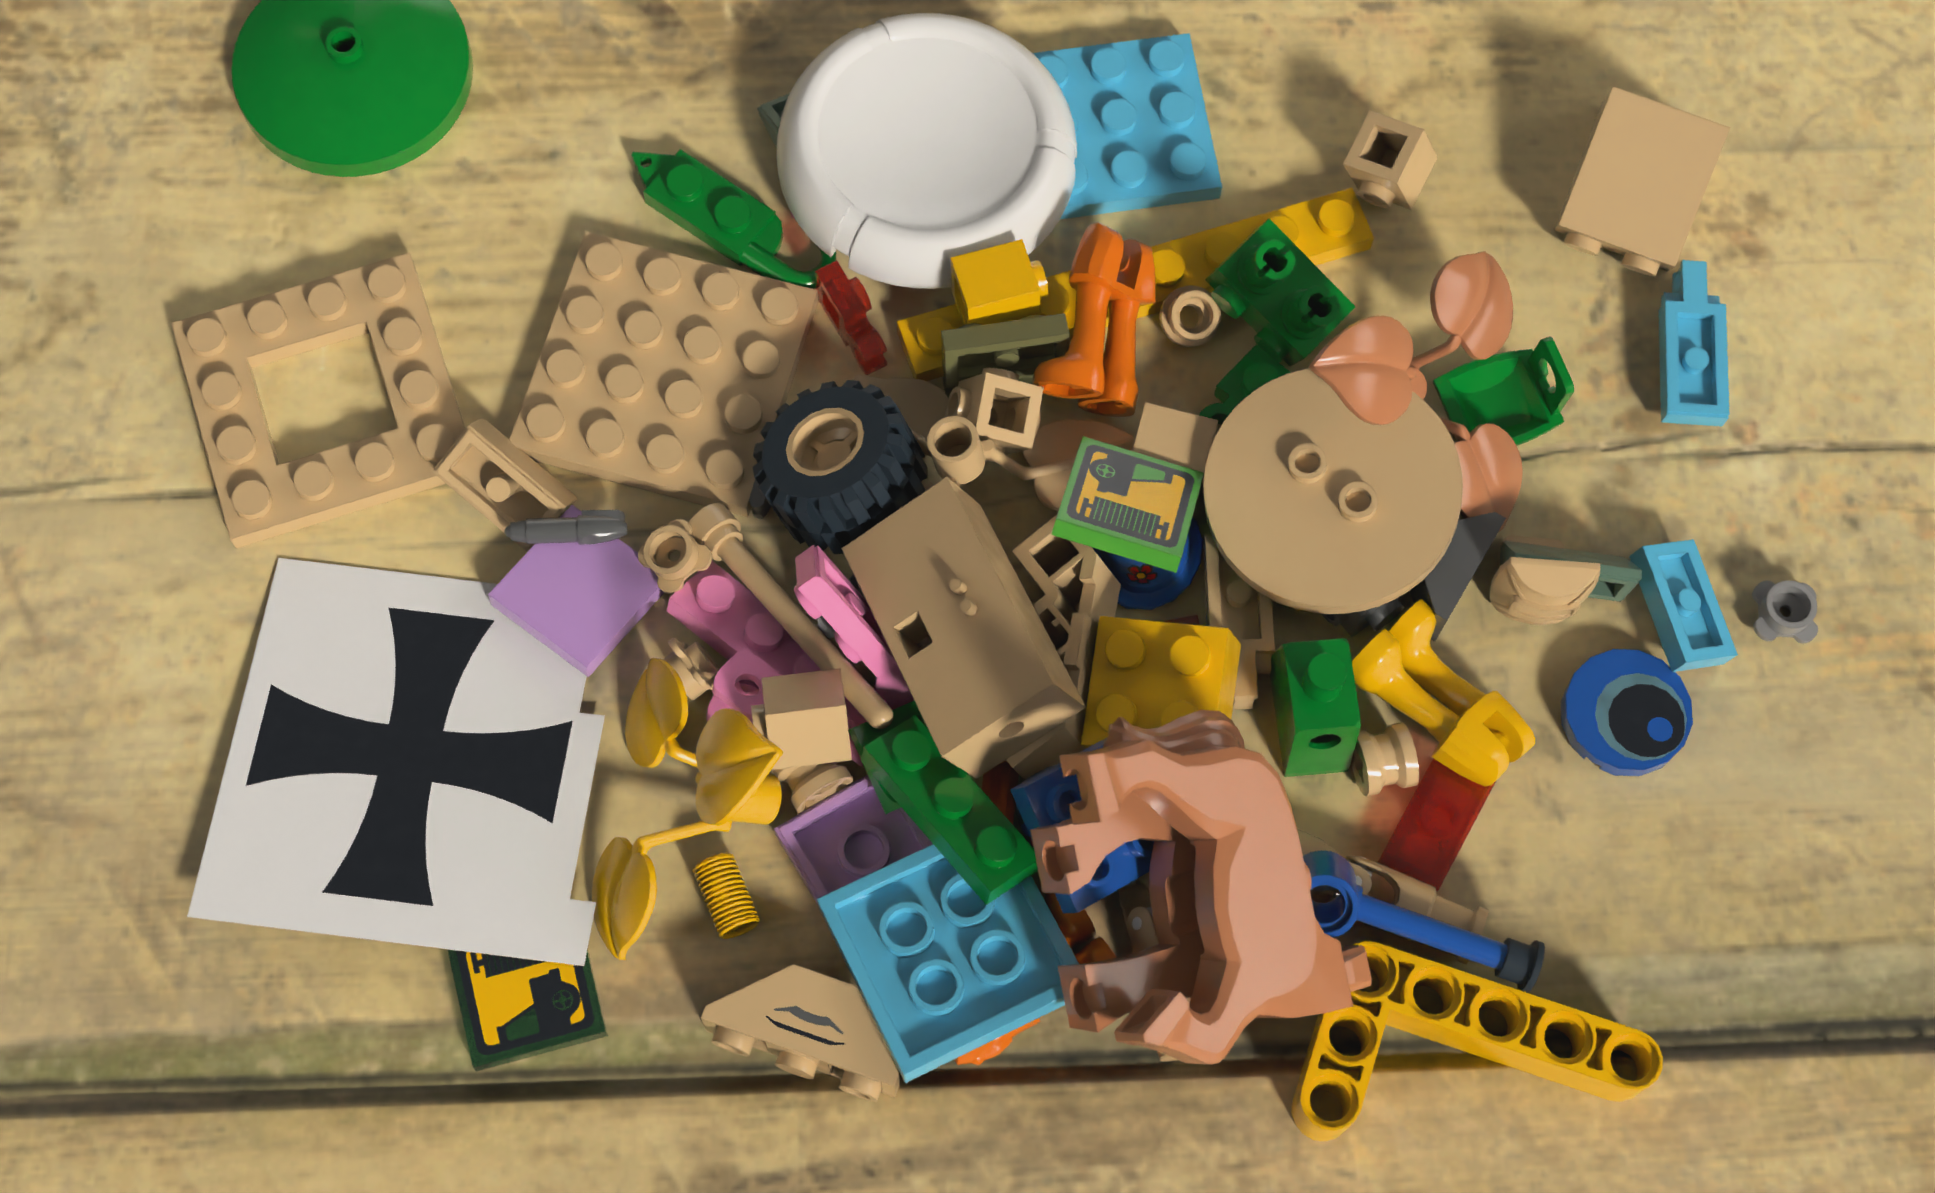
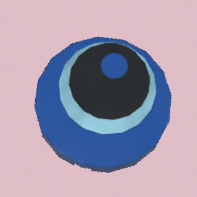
(1626, 712)

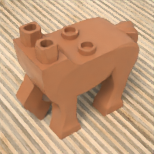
(1221, 886)

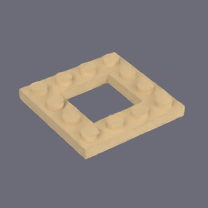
(218, 360)

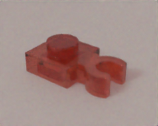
(846, 307)

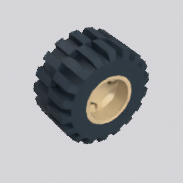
(838, 463)

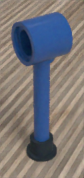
(1510, 959)

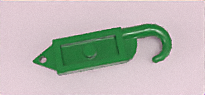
(719, 214)

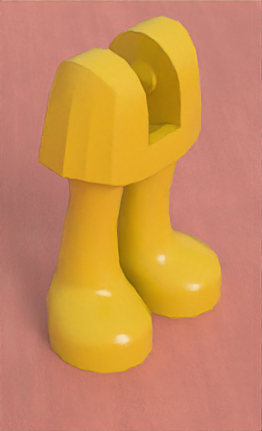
(1480, 728)

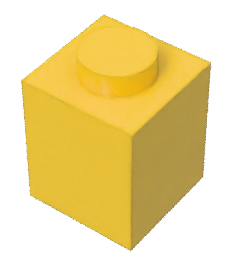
(997, 284)

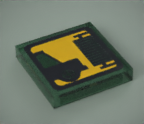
(524, 1006)

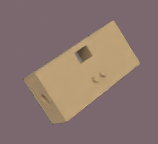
(962, 629)

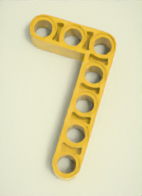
(1460, 1028)

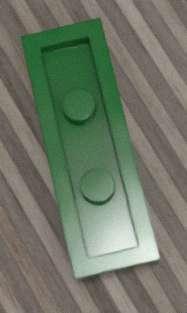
(950, 810)

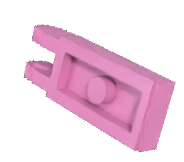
(829, 594)

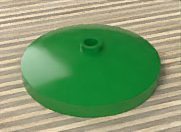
(351, 80)

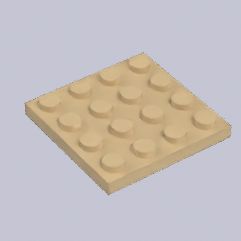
(663, 372)

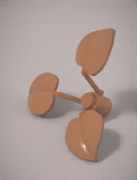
(1376, 372)

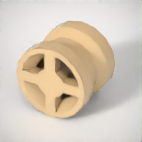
(1385, 760)
(813, 783)

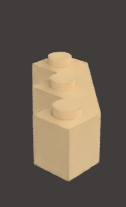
(1076, 593)

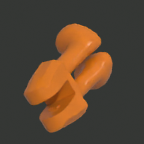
(1103, 274)

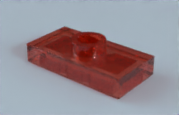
(1434, 825)

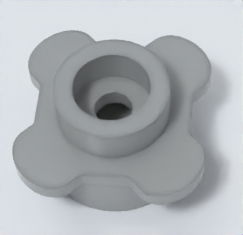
(1796, 597)

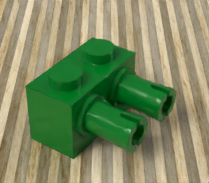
(1278, 294)

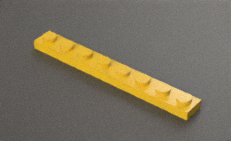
(1319, 227)

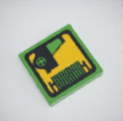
(1128, 504)

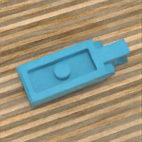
(1693, 351)

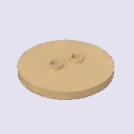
(1328, 504)

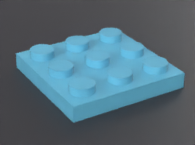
(1136, 125)
(941, 962)

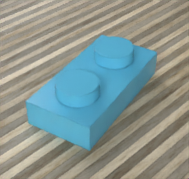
(1683, 606)

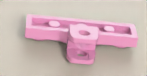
(747, 636)

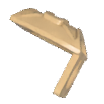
(1541, 589)

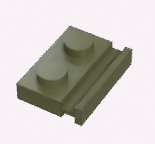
(1002, 345)

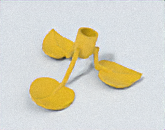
(731, 787)

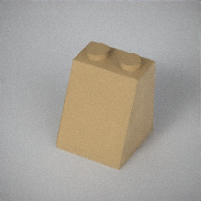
(1640, 181)

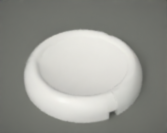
(925, 147)

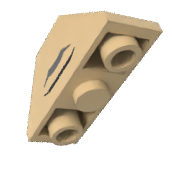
(810, 1027)

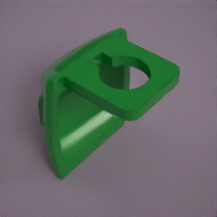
(1509, 391)

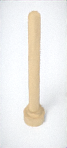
(721, 533)

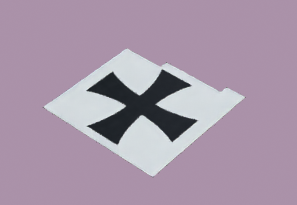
(403, 772)

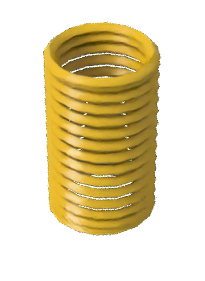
(713, 873)

